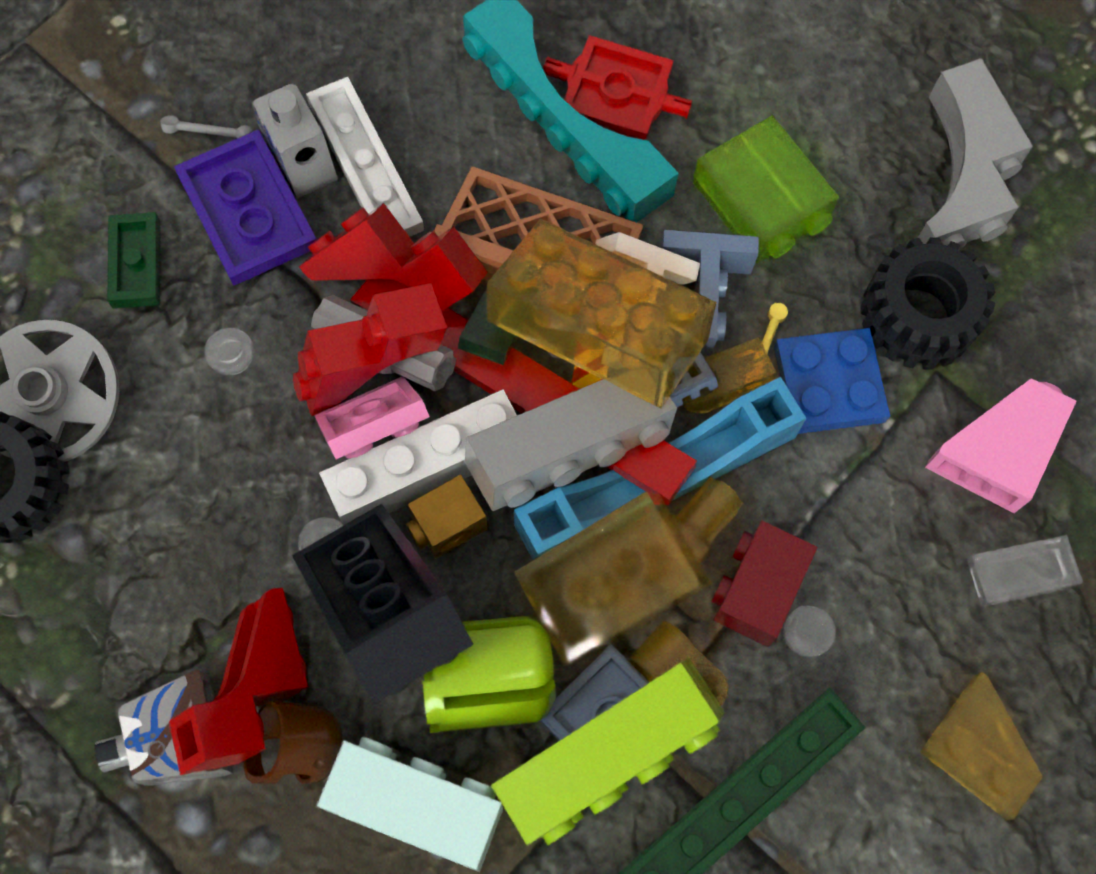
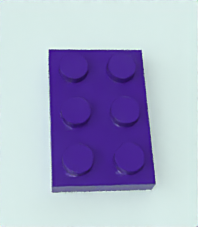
(246, 207)

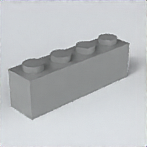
(561, 441)

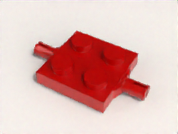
(618, 87)

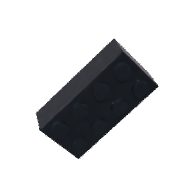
(382, 603)

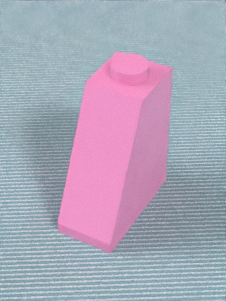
(1007, 446)

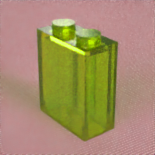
(766, 188)

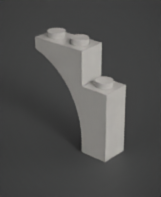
(984, 151)

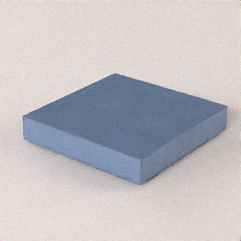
(593, 692)

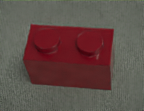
(763, 583)

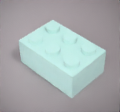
(412, 802)

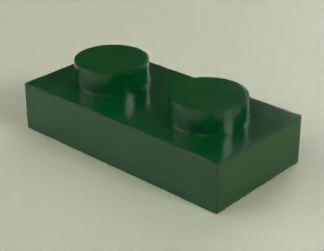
(133, 260)

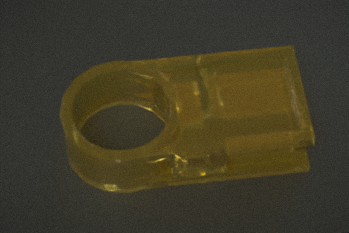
(736, 372)

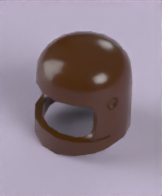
(308, 743)

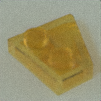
(984, 750)

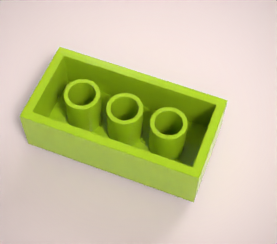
(604, 754)

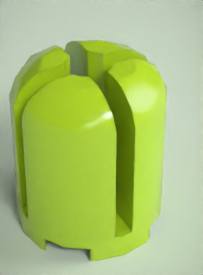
(496, 680)

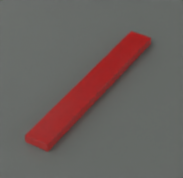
(529, 385)

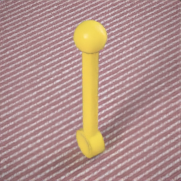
(776, 314)

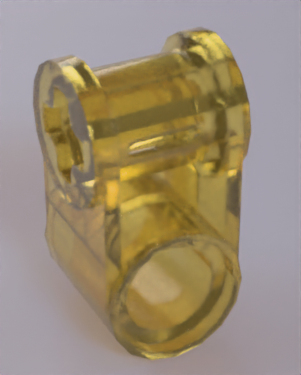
(668, 648)

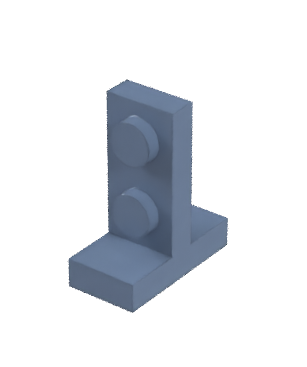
(717, 257)

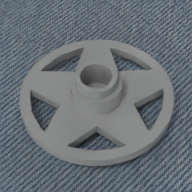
(50, 386)

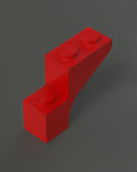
(381, 249)
(349, 354)
(260, 669)

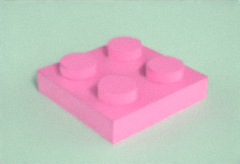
(361, 421)

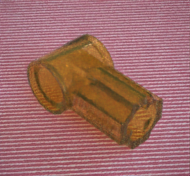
(707, 515)

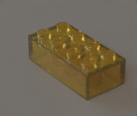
(600, 312)

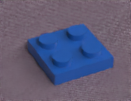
(833, 379)

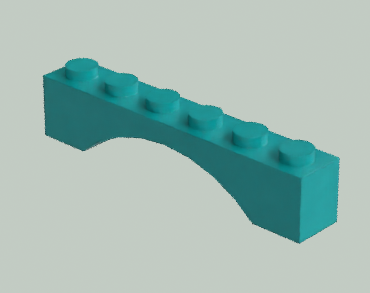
(623, 168)

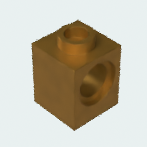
(446, 517)

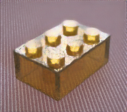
(612, 577)

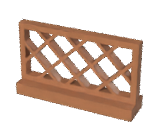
(512, 193)

